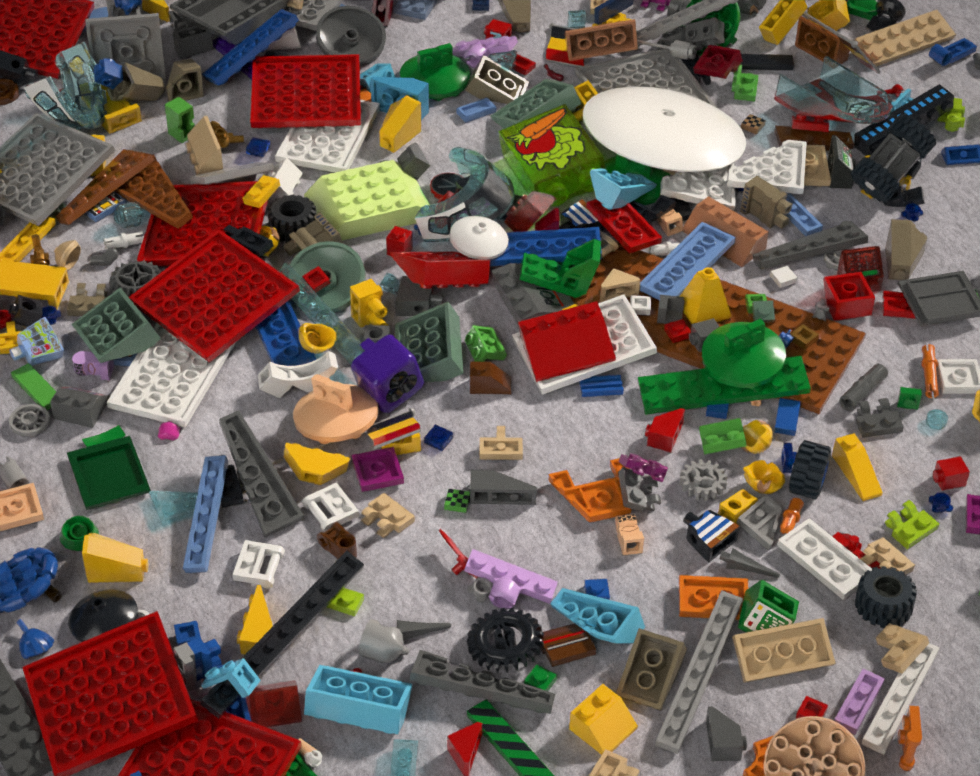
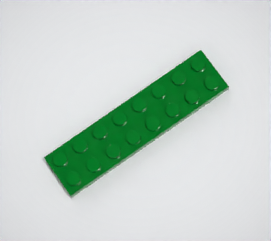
(698, 388)

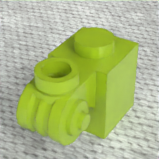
(955, 118)

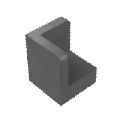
(670, 309)

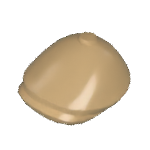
(67, 254)

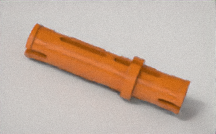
(929, 364)

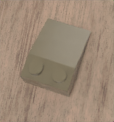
(495, 82)
(651, 669)

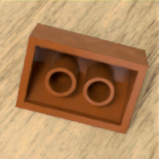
(820, 42)

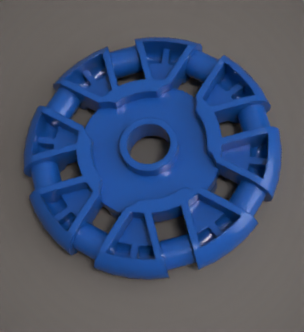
(26, 577)

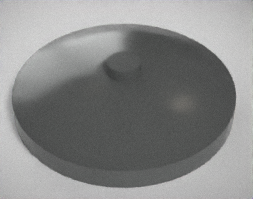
(351, 31)

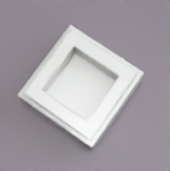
(783, 276)
(641, 304)

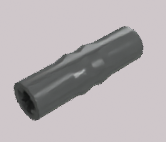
(863, 387)

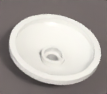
(479, 237)

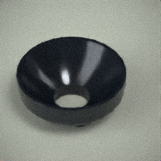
(892, 8)

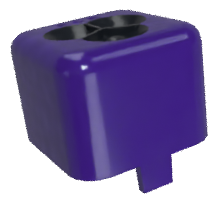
(386, 367)

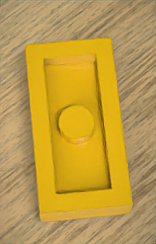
(261, 191)

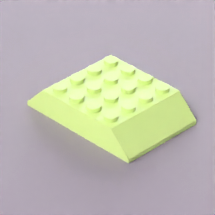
(368, 199)

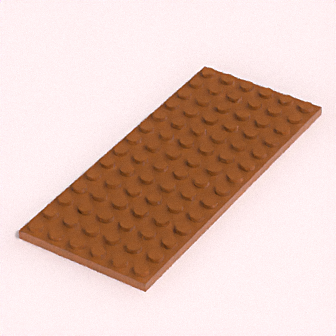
(823, 360)

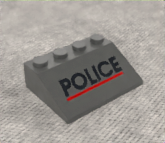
(526, 299)

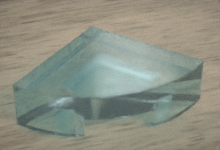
(390, 283)

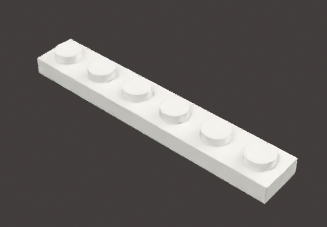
(897, 701)

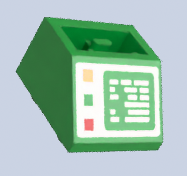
(766, 608)

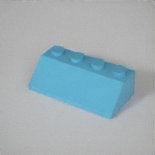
(357, 699)

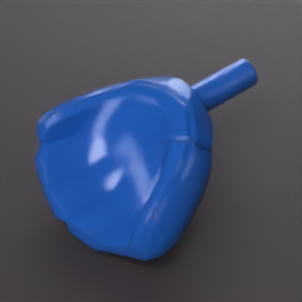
(33, 641)

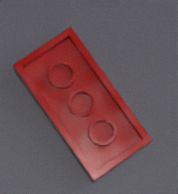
(625, 226)

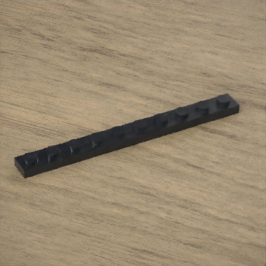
(287, 629)

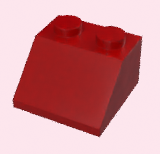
(848, 296)

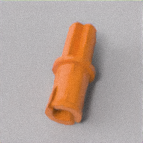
(791, 515)

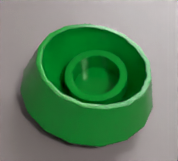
(73, 532)

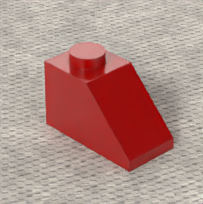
(665, 430)

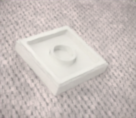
(958, 376)

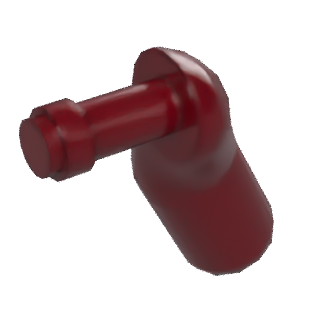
(556, 76)

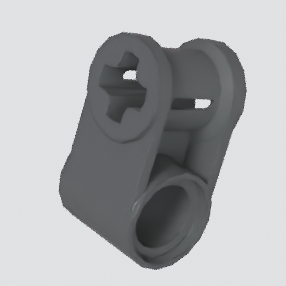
(668, 38)

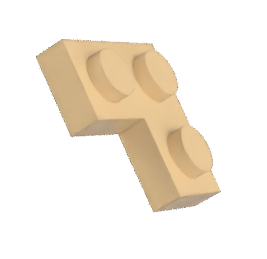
(903, 647)

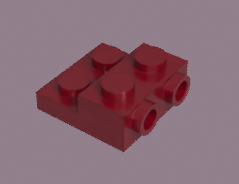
(718, 61)

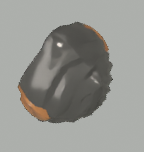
(750, 6)

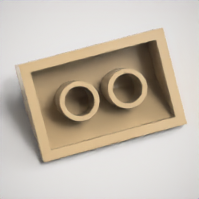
(204, 148)

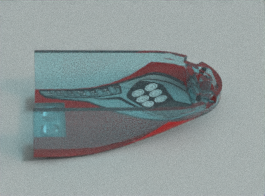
(835, 96)

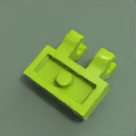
(914, 529)

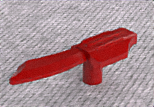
(852, 544)
(462, 559)

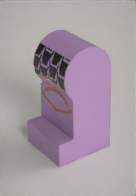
(86, 363)

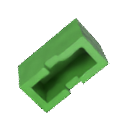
(179, 118)

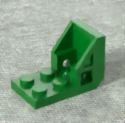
(562, 278)

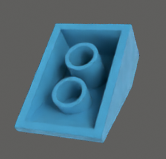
(391, 89)

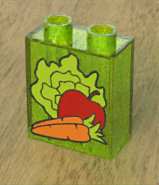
(551, 154)

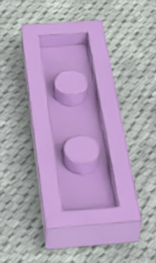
(859, 701)

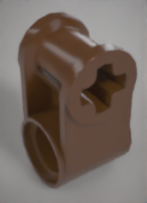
(337, 541)

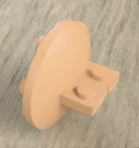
(334, 411)
(813, 749)

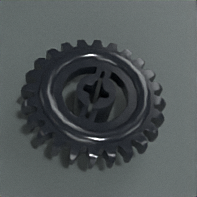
(530, 642)

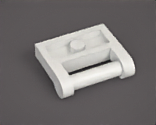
(335, 502)
(251, 560)

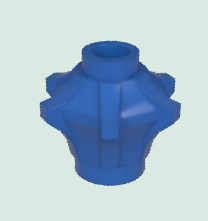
(127, 5)

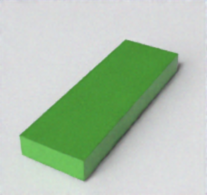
(34, 385)

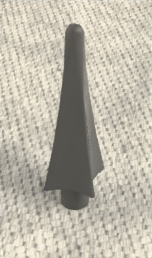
(821, 309)
(741, 562)
(414, 629)

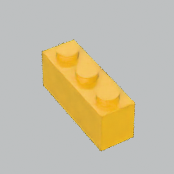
(781, 20)

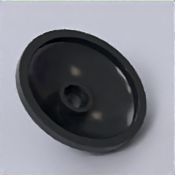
(101, 613)

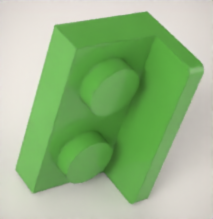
(744, 85)
(484, 344)
(722, 436)

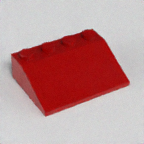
(442, 268)
(566, 341)

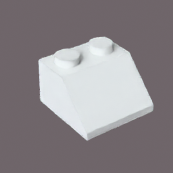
(288, 176)

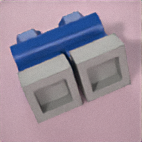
(196, 659)

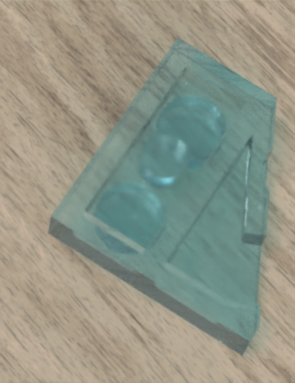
(173, 506)

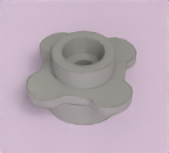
(479, 583)

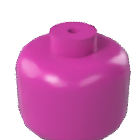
(169, 431)

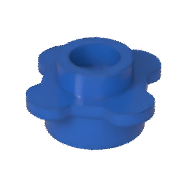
(786, 338)

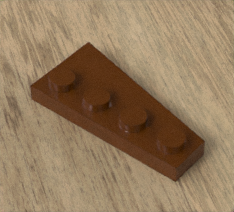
(786, 133)

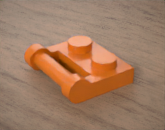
(910, 737)

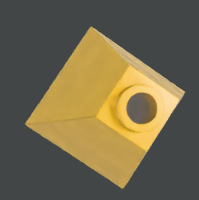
(705, 298)

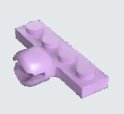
(477, 48)
(509, 580)

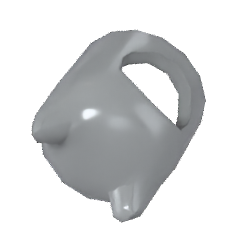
(381, 642)

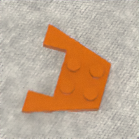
(595, 499)

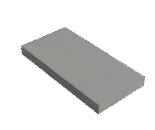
(231, 173)

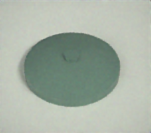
(340, 265)

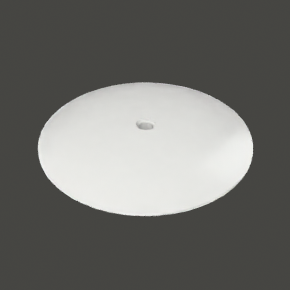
(664, 129)

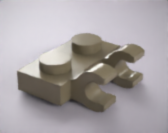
(81, 303)

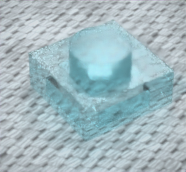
(576, 19)

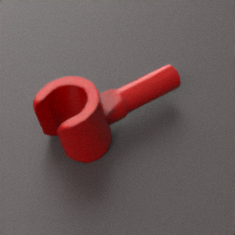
(896, 90)

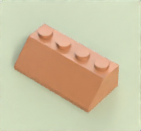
(601, 40)
(748, 235)

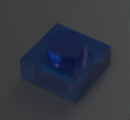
(257, 147)
(438, 437)
(787, 457)

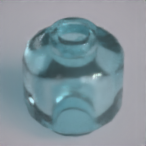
(128, 215)

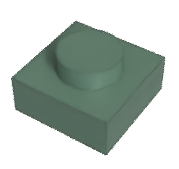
(763, 310)

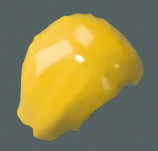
(316, 337)

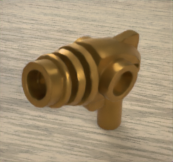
(223, 137)
(39, 256)

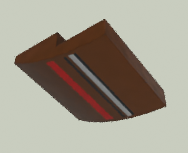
(567, 644)

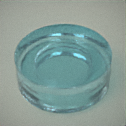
(936, 419)

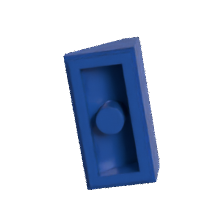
(961, 154)

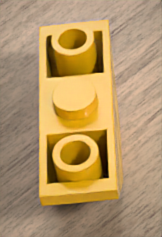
(314, 464)

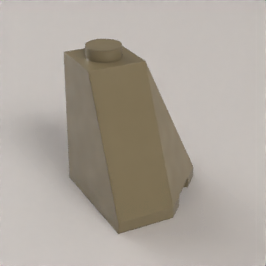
(517, 13)
(185, 81)
(137, 85)
(903, 249)

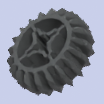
(132, 276)

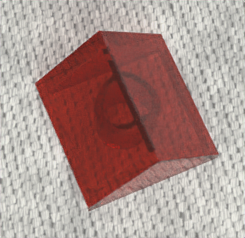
(275, 704)

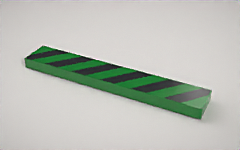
(507, 741)

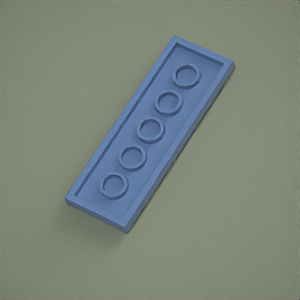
(692, 255)

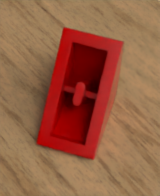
(464, 746)

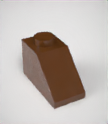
(488, 379)

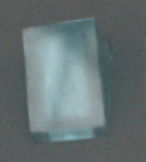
(505, 59)

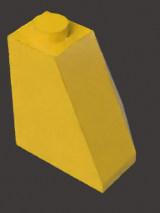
(400, 124)
(112, 560)

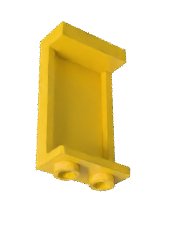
(120, 114)
(33, 281)

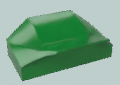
(862, 8)

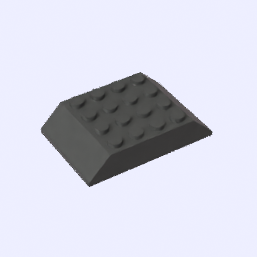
(228, 18)

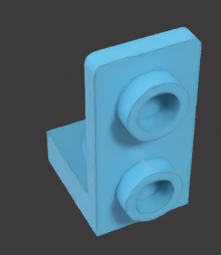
(237, 672)

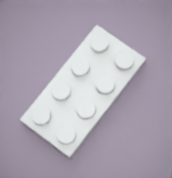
(824, 558)

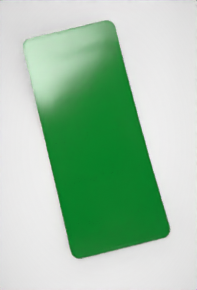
(109, 435)

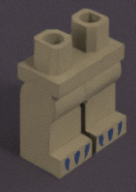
(765, 203)
(318, 231)

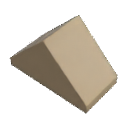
(619, 284)

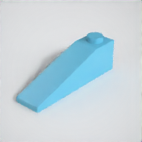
(618, 189)
(600, 616)

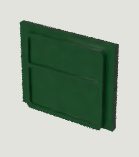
(108, 472)

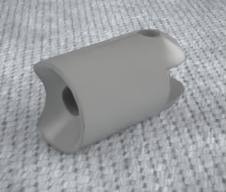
(12, 474)

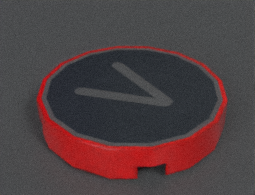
(443, 183)

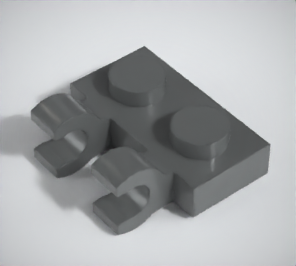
(878, 424)
(634, 489)

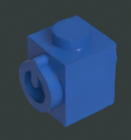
(108, 73)

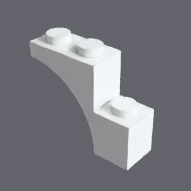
(279, 378)

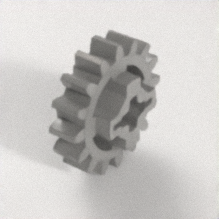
(703, 480)

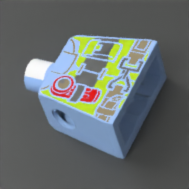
(37, 344)

